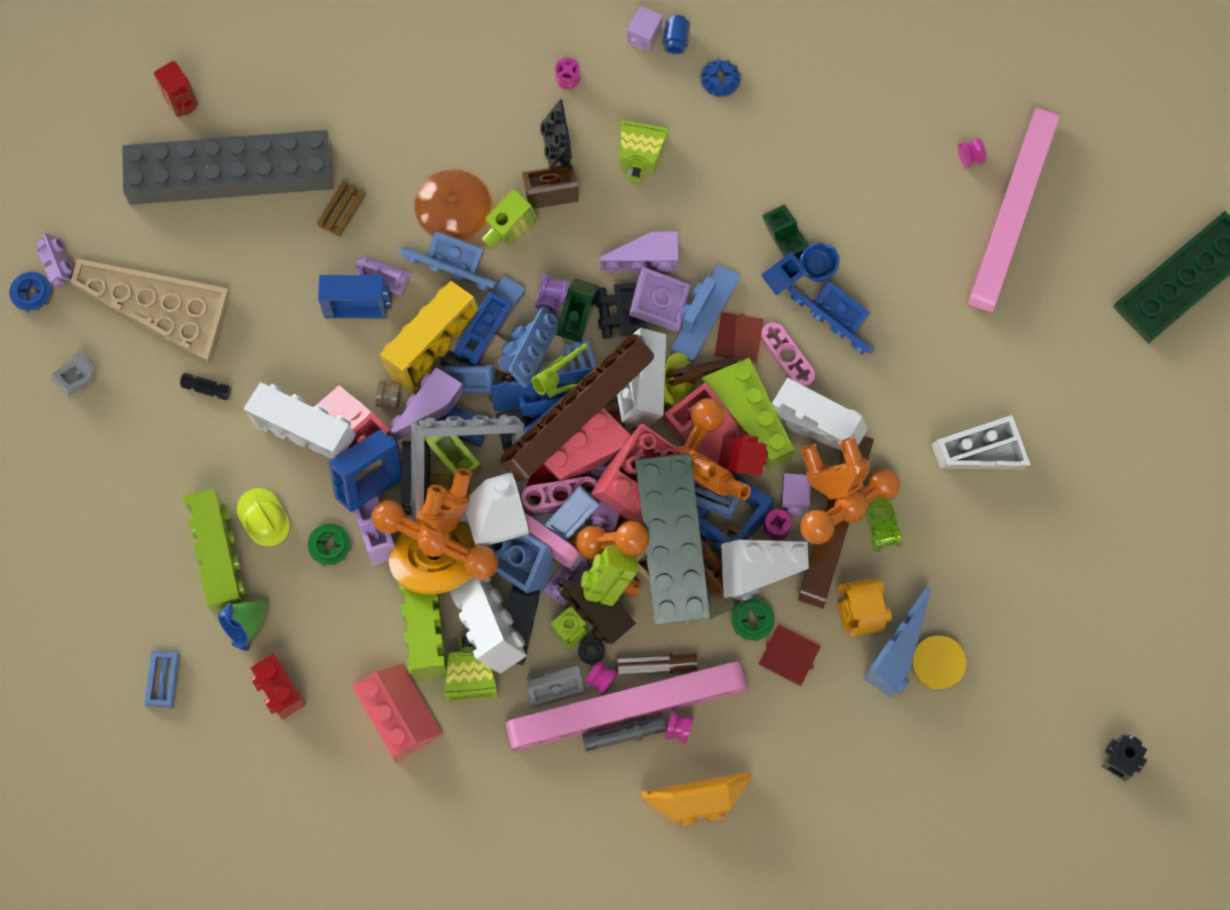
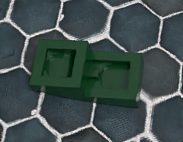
(785, 231)

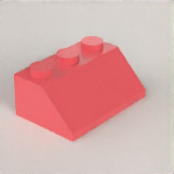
(397, 711)

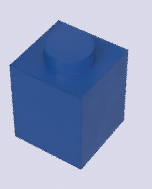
(784, 273)

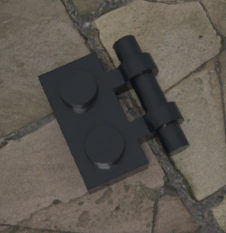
(622, 300)

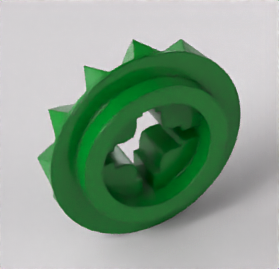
(322, 535)
(760, 610)

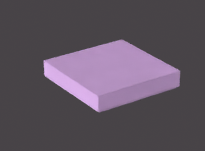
(659, 299)

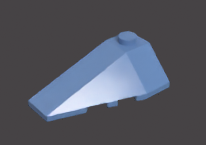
(524, 561)
(896, 658)

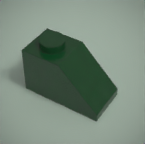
(577, 310)

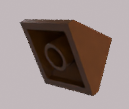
(551, 186)

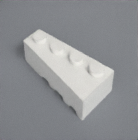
(298, 421)
(488, 624)

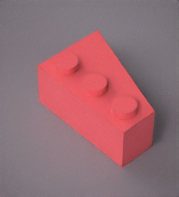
(589, 448)

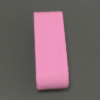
(546, 492)

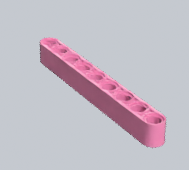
(1013, 210)
(626, 706)

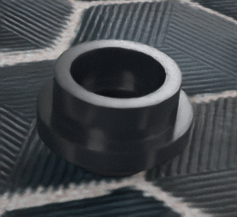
(591, 643)

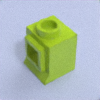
(569, 628)

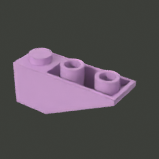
(652, 251)
(433, 400)

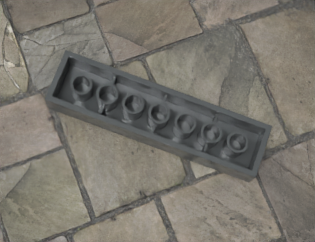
(227, 167)

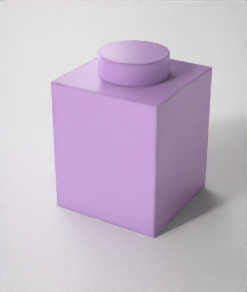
(644, 29)
(795, 494)

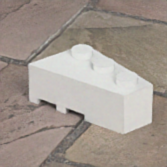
(644, 396)
(817, 416)
(983, 447)
(759, 563)

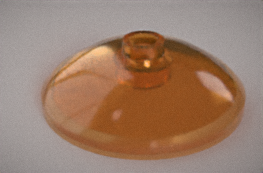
(455, 218)

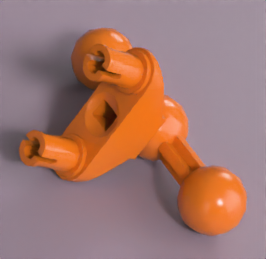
(708, 416)
(842, 484)
(437, 519)
(629, 538)

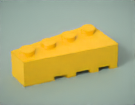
(428, 336)

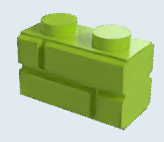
(609, 576)

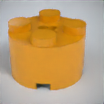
(863, 607)

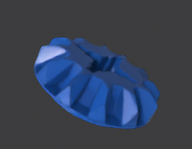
(712, 83)
(23, 284)

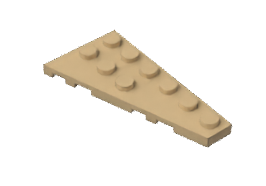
(169, 306)

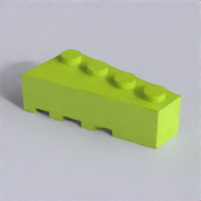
(751, 408)
(214, 549)
(424, 635)

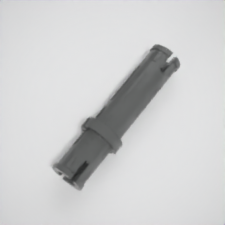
(623, 733)

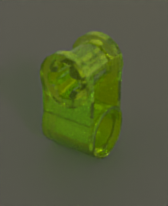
(883, 530)

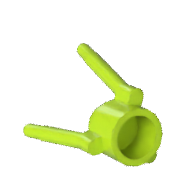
(548, 379)

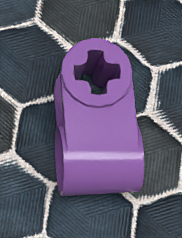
(551, 293)

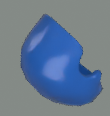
(820, 262)

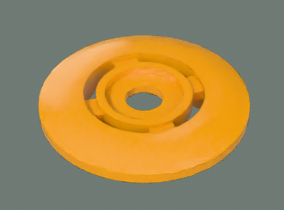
(427, 576)

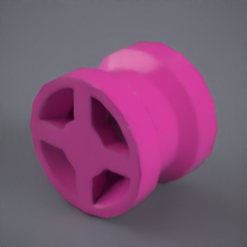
(570, 67)
(972, 152)
(775, 529)
(601, 677)
(679, 727)

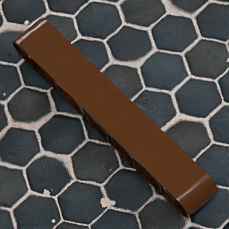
(577, 407)
(826, 555)

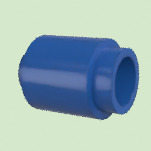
(676, 34)

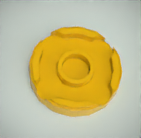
(939, 662)

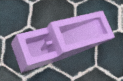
(377, 543)

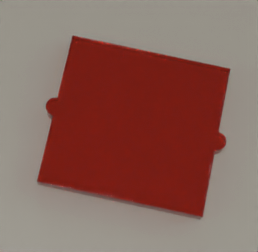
(739, 337)
(789, 655)

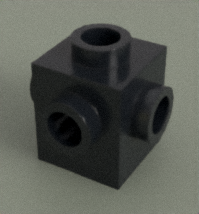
(1125, 757)

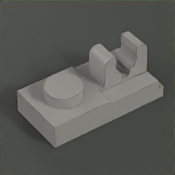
(554, 686)

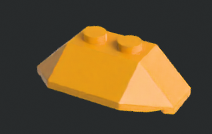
(697, 799)

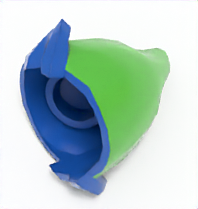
(243, 621)

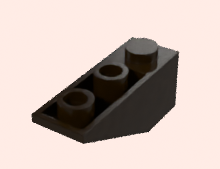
(607, 621)

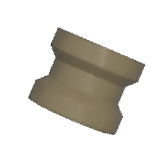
(388, 395)

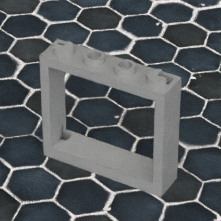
(453, 427)

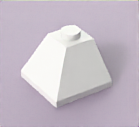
(496, 511)

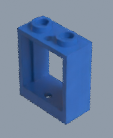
(354, 296)
(359, 457)
(757, 499)

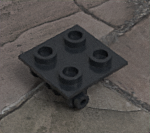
(556, 136)

